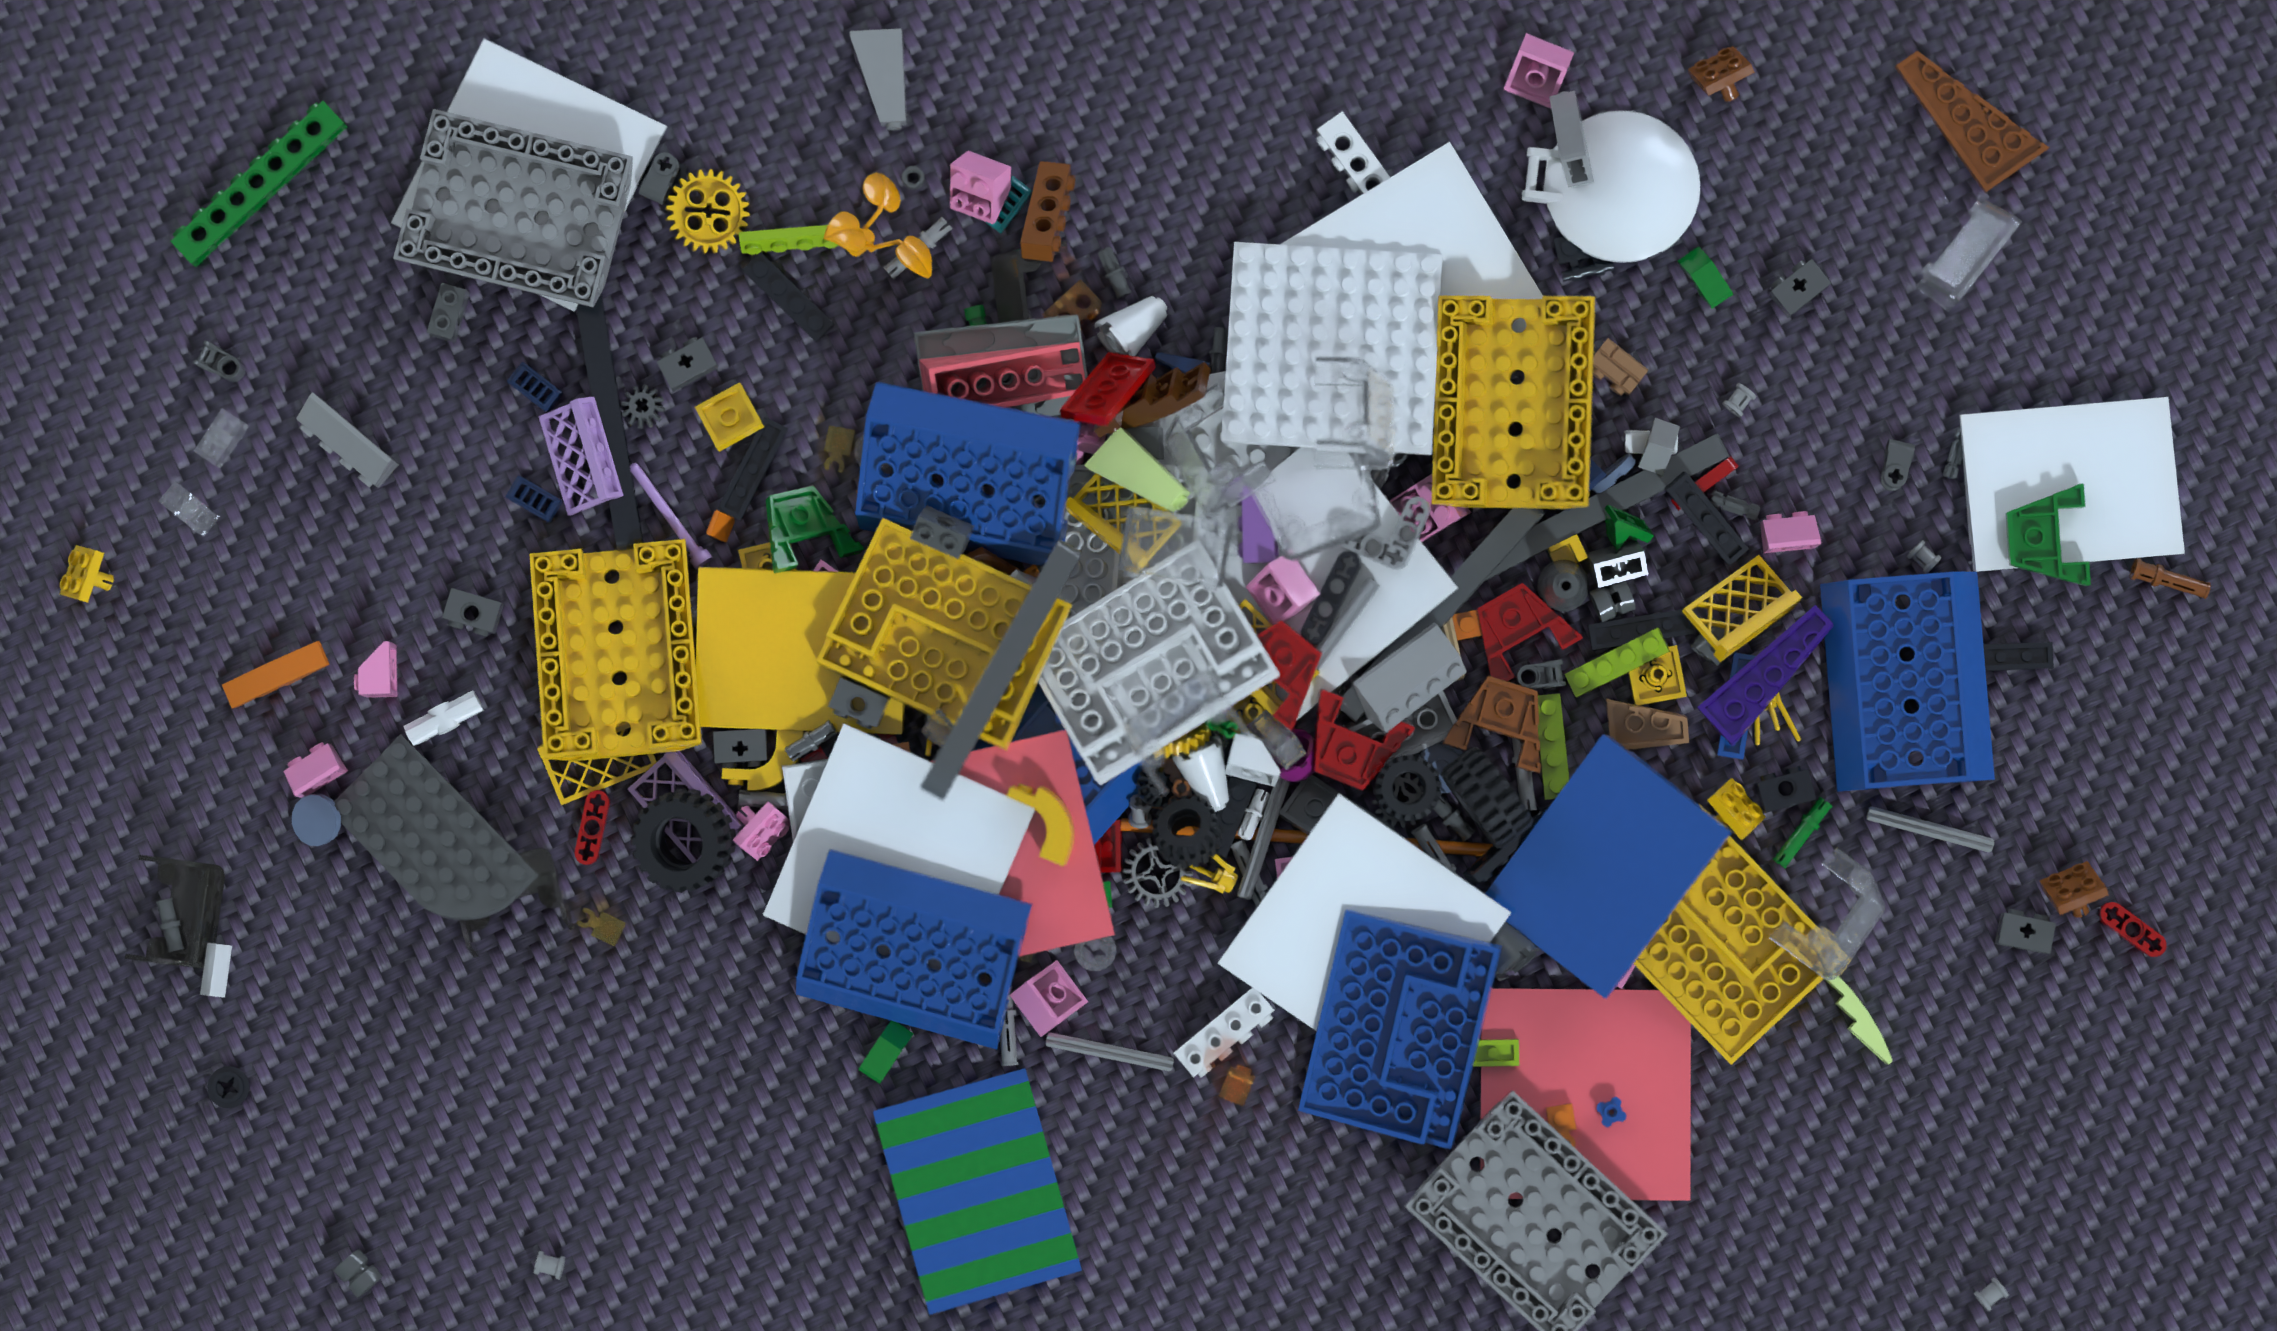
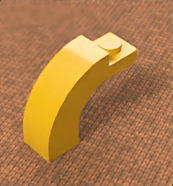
(771, 773)
(1056, 816)

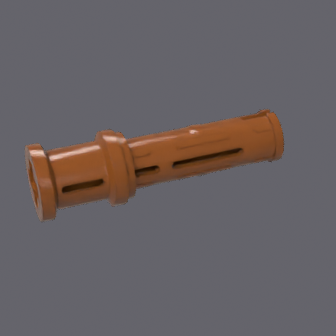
(2157, 575)

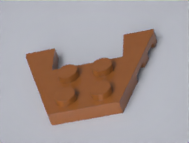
(1504, 710)

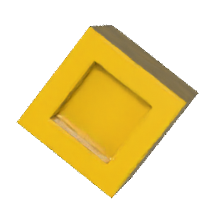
(1568, 549)

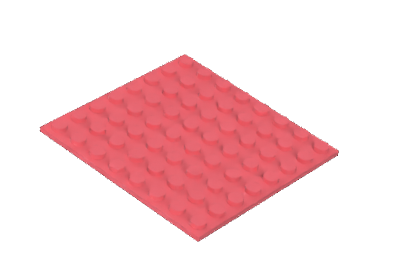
(1066, 899)
(1597, 1049)

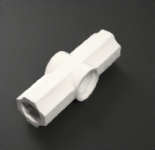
(443, 718)

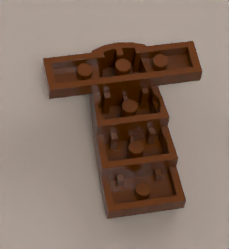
(1160, 398)

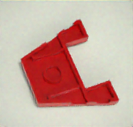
(1514, 619)
(1295, 662)
(1347, 754)

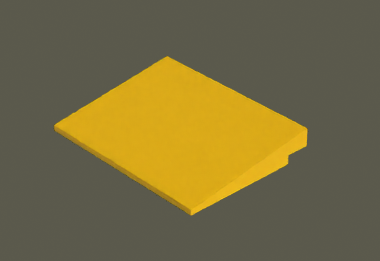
(930, 626)
(762, 649)
(1718, 954)

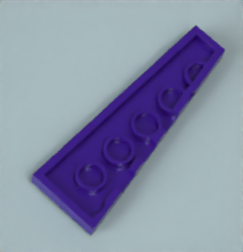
(1752, 688)

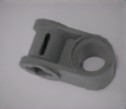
(657, 182)
(216, 361)
(1897, 459)
(1542, 675)

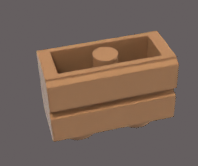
(1617, 368)

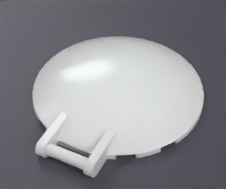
(1640, 190)

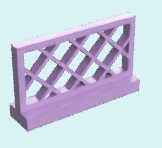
(594, 450)
(693, 780)

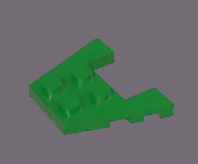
(800, 517)
(2035, 537)

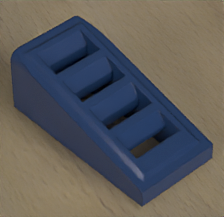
(1172, 361)
(550, 401)
(552, 508)

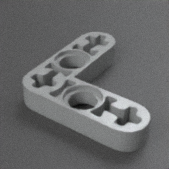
(1396, 542)

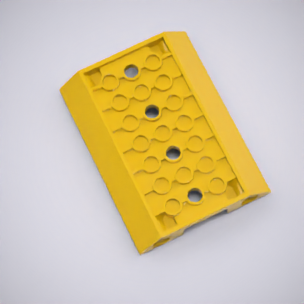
(1481, 403)
(582, 656)

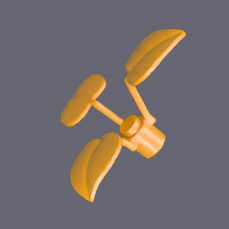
(846, 231)

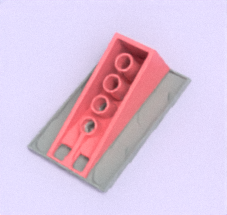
(1005, 364)

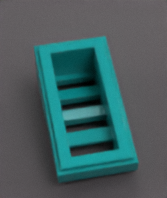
(1027, 193)

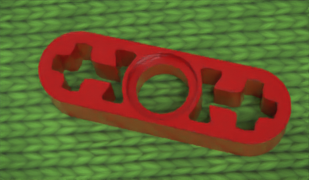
(1714, 476)
(582, 832)
(2144, 947)

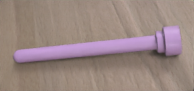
(698, 555)

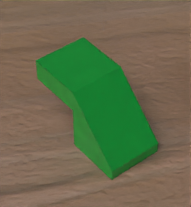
(1706, 277)
(886, 1051)

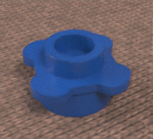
(1618, 1115)

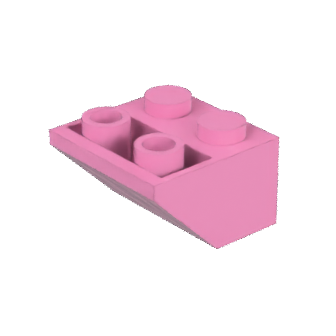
(979, 186)

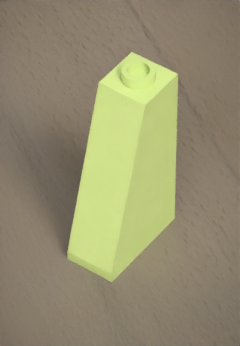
(1136, 469)

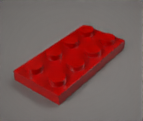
(1107, 389)

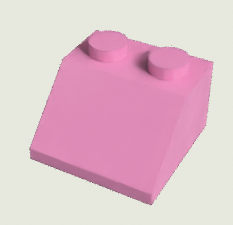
(1538, 70)
(1790, 533)
(1282, 590)
(378, 673)
(315, 770)
(1048, 998)

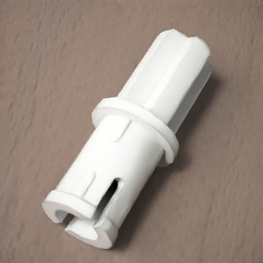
(1253, 814)

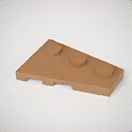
(1645, 727)

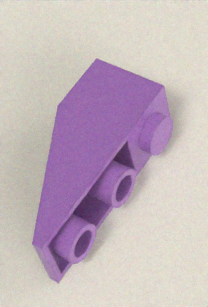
(1258, 537)

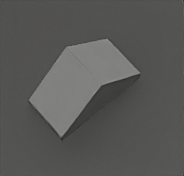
(1659, 446)

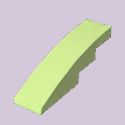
(1863, 1024)

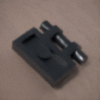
(1571, 254)

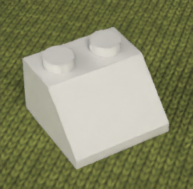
(1251, 761)

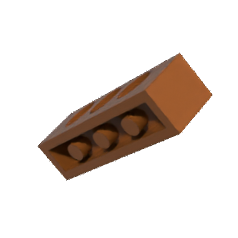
(1046, 211)

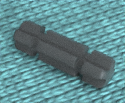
(1955, 457)
(1735, 505)

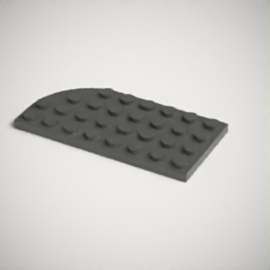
(431, 837)

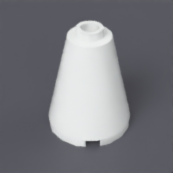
(1131, 327)
(1206, 772)

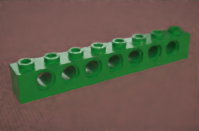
(273, 181)

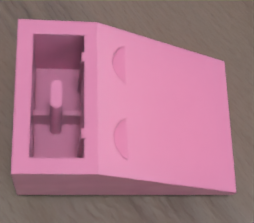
(1439, 517)

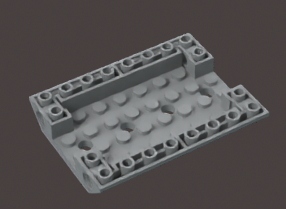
(526, 176)
(1510, 1242)

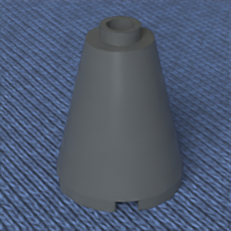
(1550, 585)
(1515, 950)

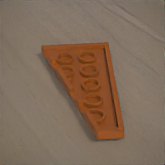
(1976, 130)

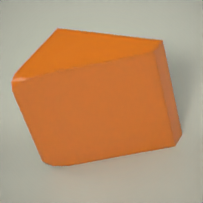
(720, 526)

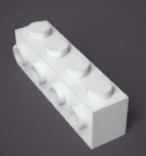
(1223, 1032)

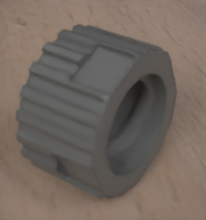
(913, 169)

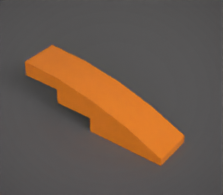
(275, 674)

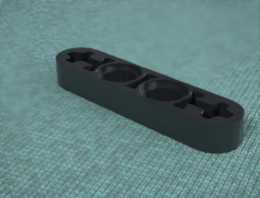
(1327, 595)

